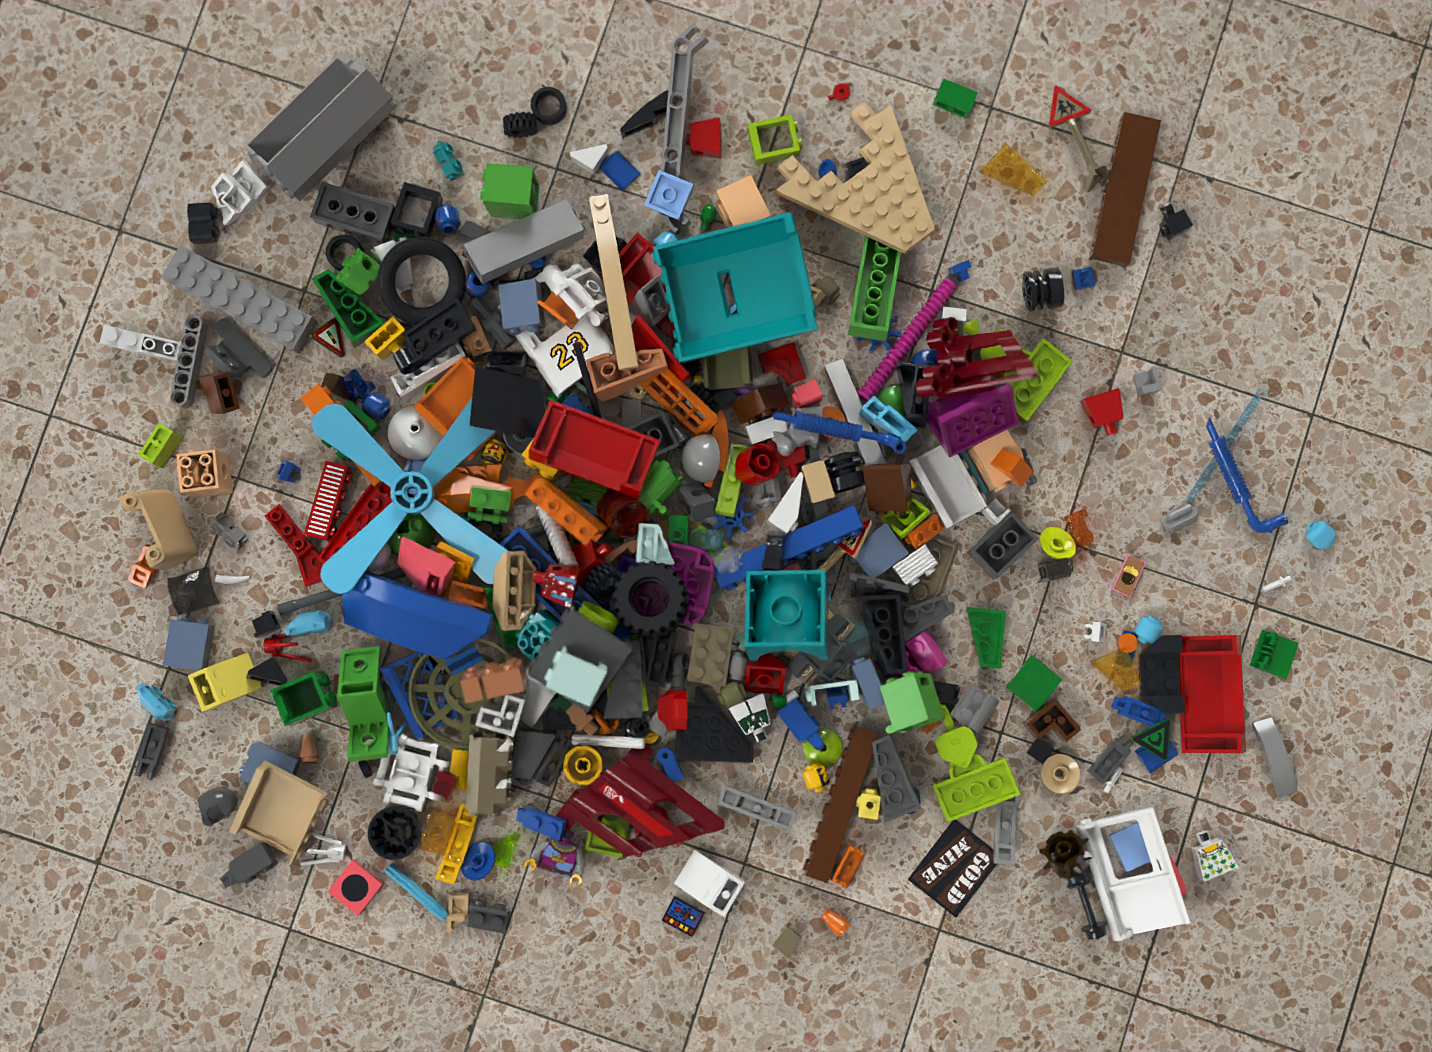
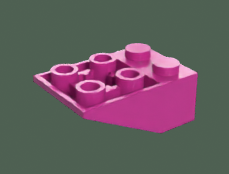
(922, 655)

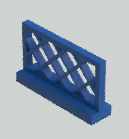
(402, 696)

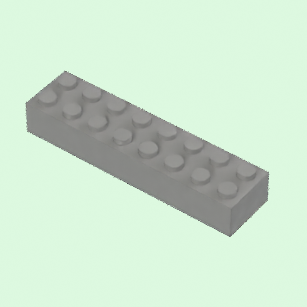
(239, 299)

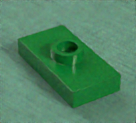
(678, 529)

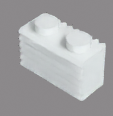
(915, 565)

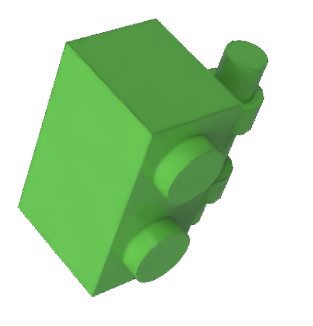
(489, 498)

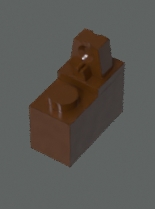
(219, 392)

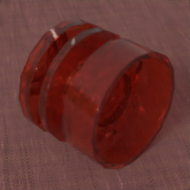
(621, 513)

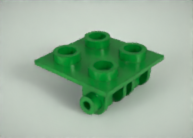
(1274, 654)

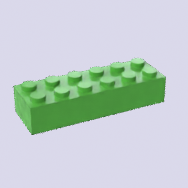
(874, 291)

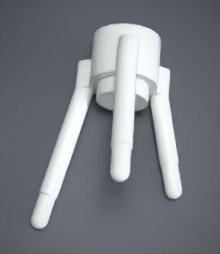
(336, 852)

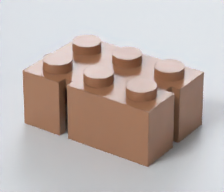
(494, 680)

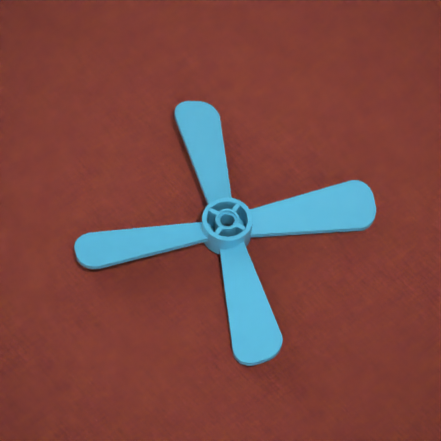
(348, 436)

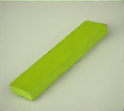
(730, 484)

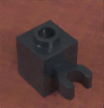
(1174, 223)

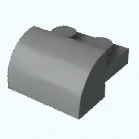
(974, 708)

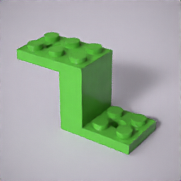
(364, 703)

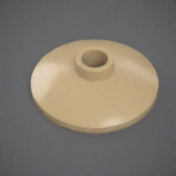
(1069, 777)

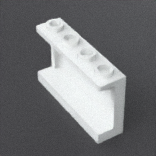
(947, 486)

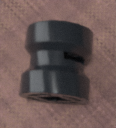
(632, 727)

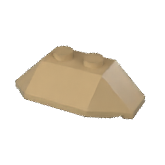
(513, 590)

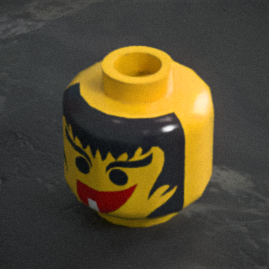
(494, 452)
(816, 777)

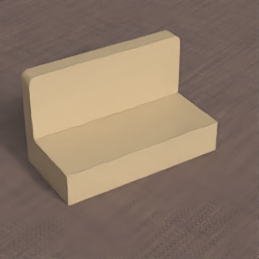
(818, 481)

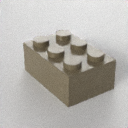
(710, 654)

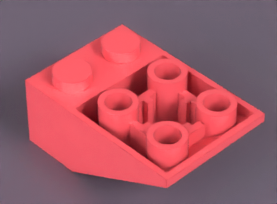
(425, 567)

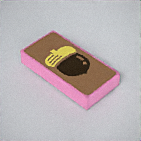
(1128, 576)

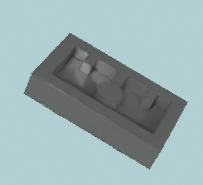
(488, 917)

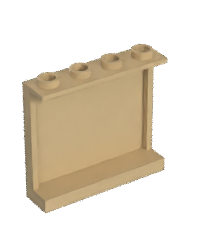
(279, 810)

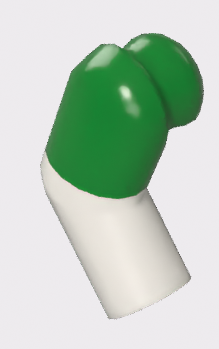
(782, 701)

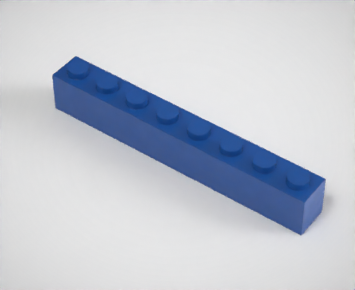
(799, 544)

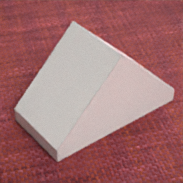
(590, 158)

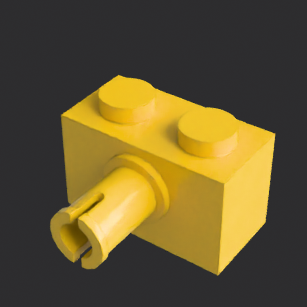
(387, 339)

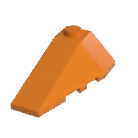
(454, 491)

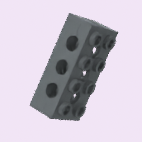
(350, 202)

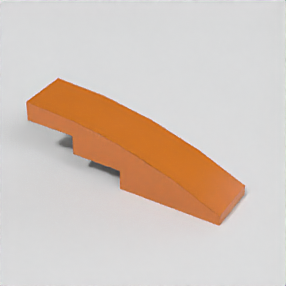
(467, 594)

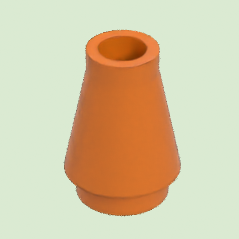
(835, 922)

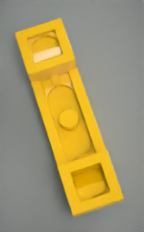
(457, 846)

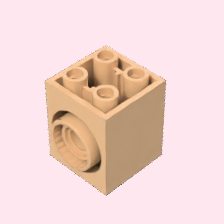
(741, 203)
(984, 454)
(204, 473)

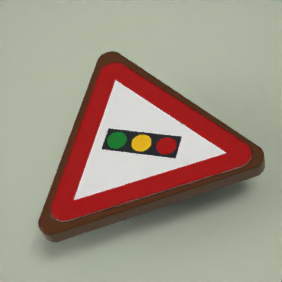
(330, 337)

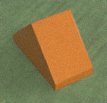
(1012, 466)

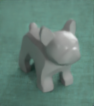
(794, 438)

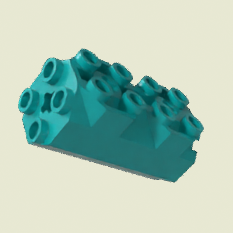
(535, 632)

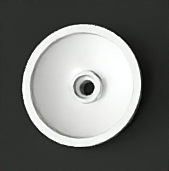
(408, 443)

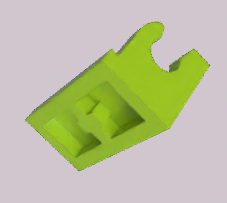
(160, 445)

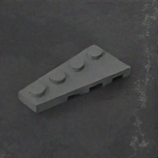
(626, 687)

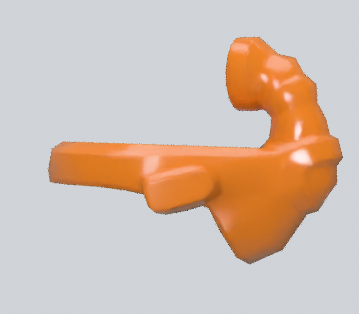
(605, 727)

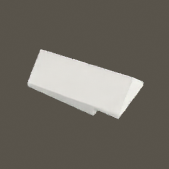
(433, 371)

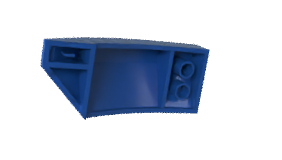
(413, 616)

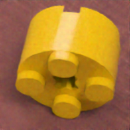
(572, 763)

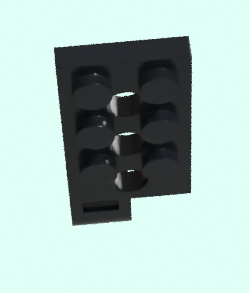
(412, 359)

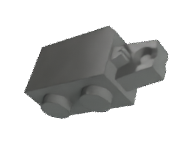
(248, 865)

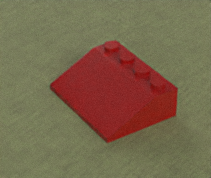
(646, 339)

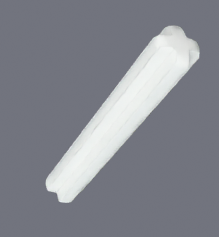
(608, 741)

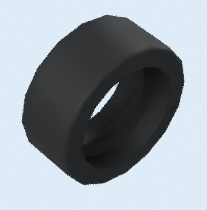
(544, 92)
(334, 243)

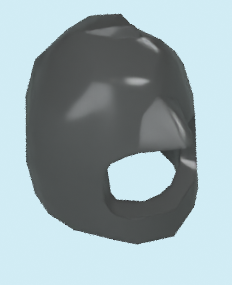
(218, 802)

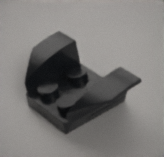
(1160, 674)

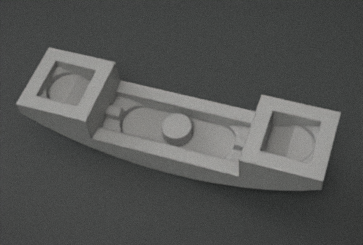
(1276, 756)
(1005, 831)

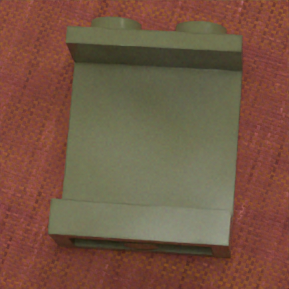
(728, 370)

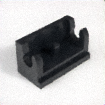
(947, 692)

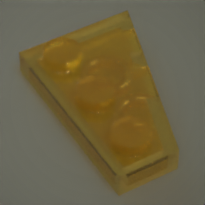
(1014, 171)

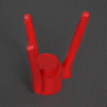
(274, 645)

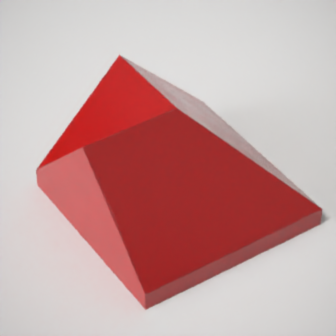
(765, 675)

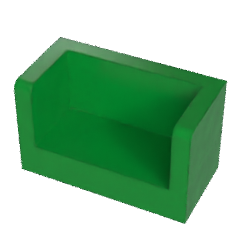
(955, 98)

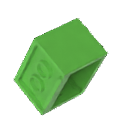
(509, 191)

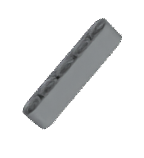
(185, 353)

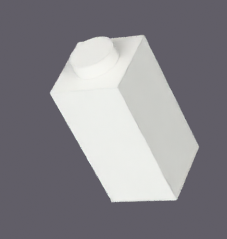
(763, 430)

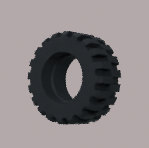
(632, 581)

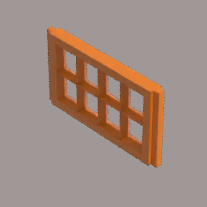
(704, 425)

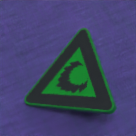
(1155, 739)

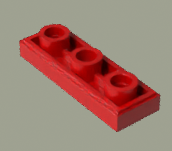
(295, 538)

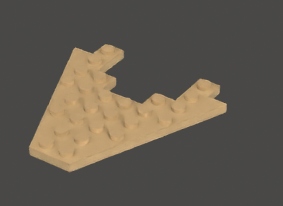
(877, 201)

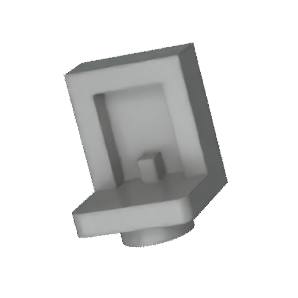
(770, 493)

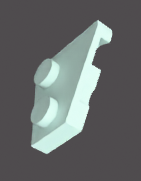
(652, 545)

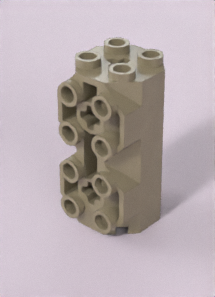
(488, 772)

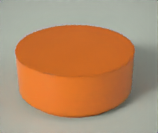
(1127, 640)

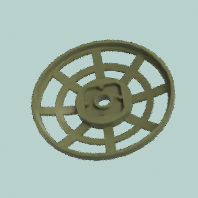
(453, 695)

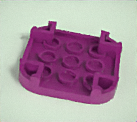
(698, 574)

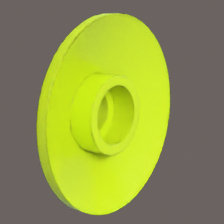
(1057, 543)

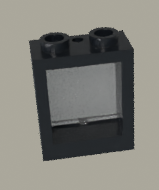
(415, 210)

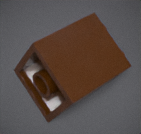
(888, 488)

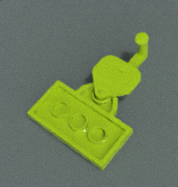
(1029, 392)
(972, 786)

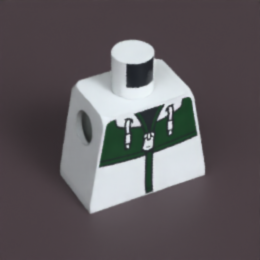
(752, 716)

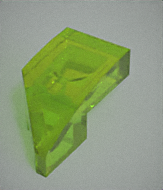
(503, 850)

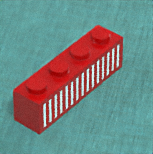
(328, 501)

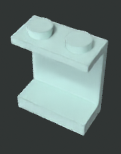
(575, 677)
(852, 690)

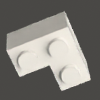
(502, 718)

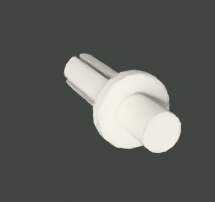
(1281, 582)
(1110, 784)

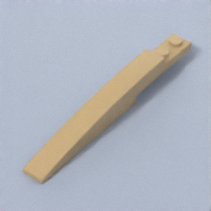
(613, 282)

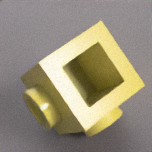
(868, 803)

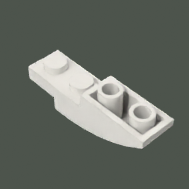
(140, 343)

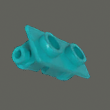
(444, 153)

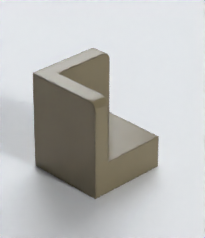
(787, 941)

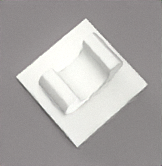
(1098, 632)

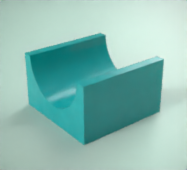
(786, 612)

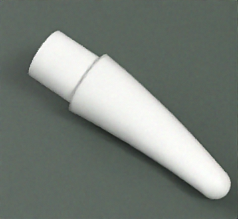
(230, 579)

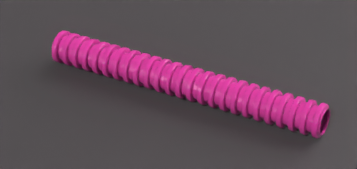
(907, 339)

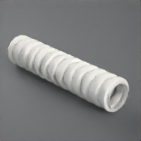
(557, 538)

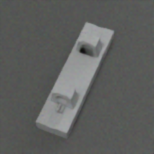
(757, 808)

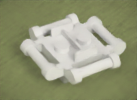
(585, 289)
(411, 773)

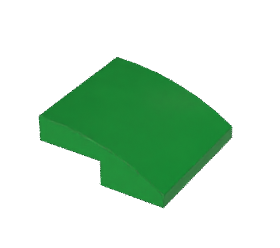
(1034, 683)

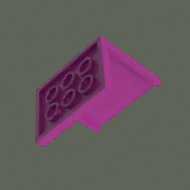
(972, 418)

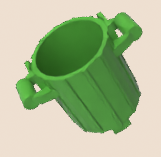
(659, 486)

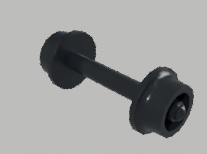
(1094, 929)

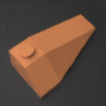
(610, 382)

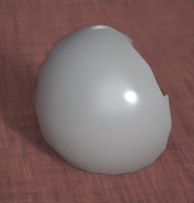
(701, 458)

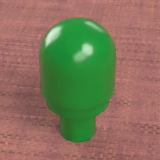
(707, 216)

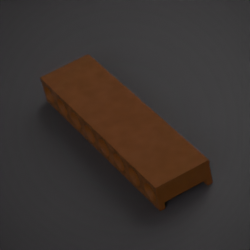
(1125, 189)

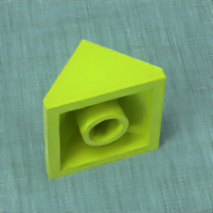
(904, 523)

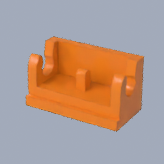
(847, 866)

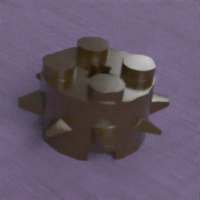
(1066, 854)

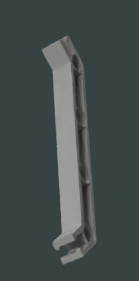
(677, 116)

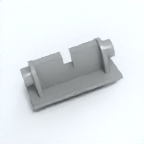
(232, 537)

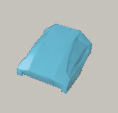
(307, 622)
(151, 700)

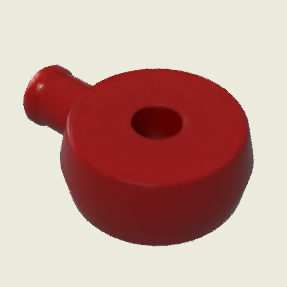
(840, 96)

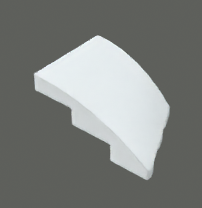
(238, 191)

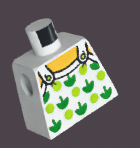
(1211, 857)

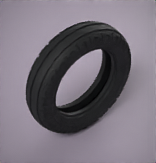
(405, 250)

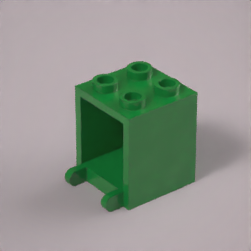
(304, 698)

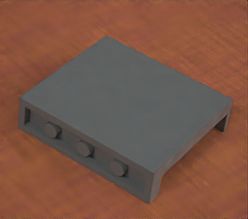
(585, 641)

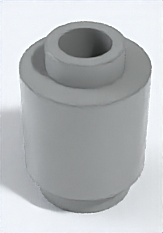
(737, 666)

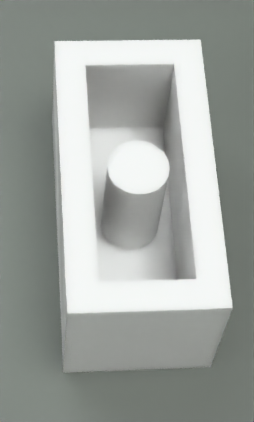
(958, 314)

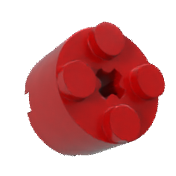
(757, 464)

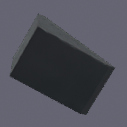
(268, 672)

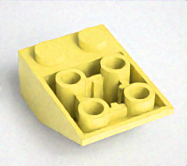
(223, 682)

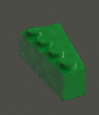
(351, 313)

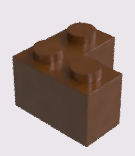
(761, 403)
(1053, 717)

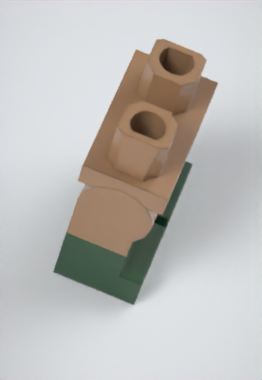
(577, 715)

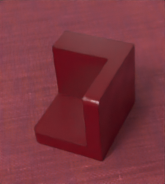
(445, 784)

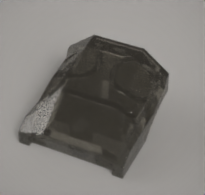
(192, 591)

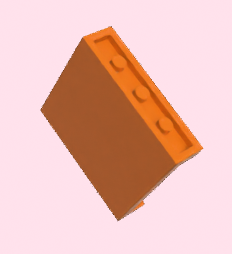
(449, 397)
(566, 510)

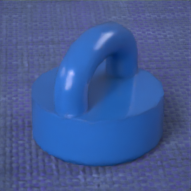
(827, 166)
(539, 263)

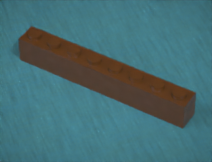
(841, 804)

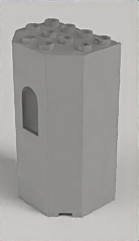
(320, 126)

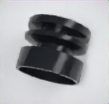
(1044, 288)
(845, 471)

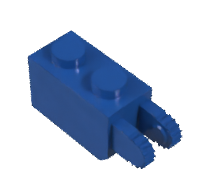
(800, 723)

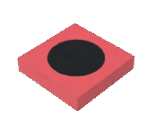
(355, 887)

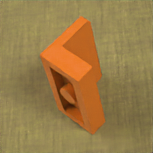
(558, 308)

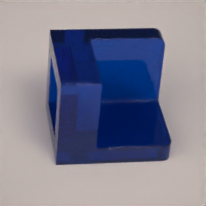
(356, 385)

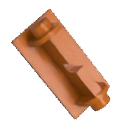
(924, 532)

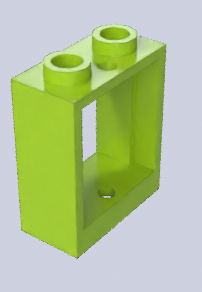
(782, 154)

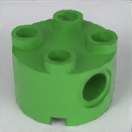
(358, 271)

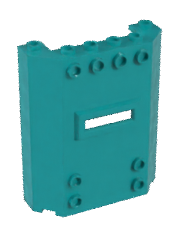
(766, 281)

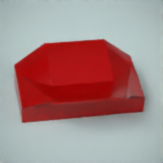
(673, 709)

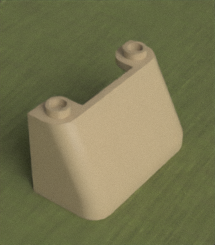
(167, 526)

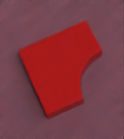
(783, 362)
(310, 568)

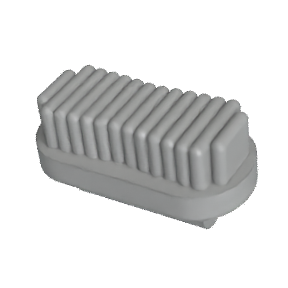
(1179, 518)

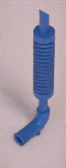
(839, 429)
(1236, 483)

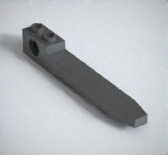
(820, 512)

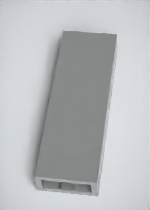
(524, 241)

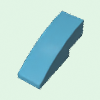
(887, 419)

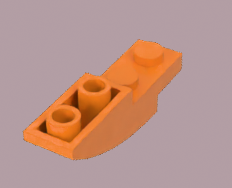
(720, 433)

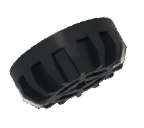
(383, 820)

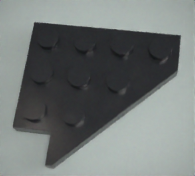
(711, 735)

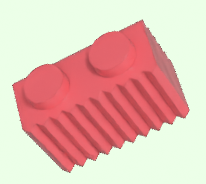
(806, 395)

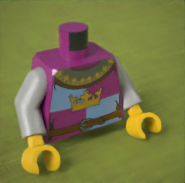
(559, 858)

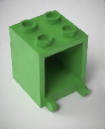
(911, 702)

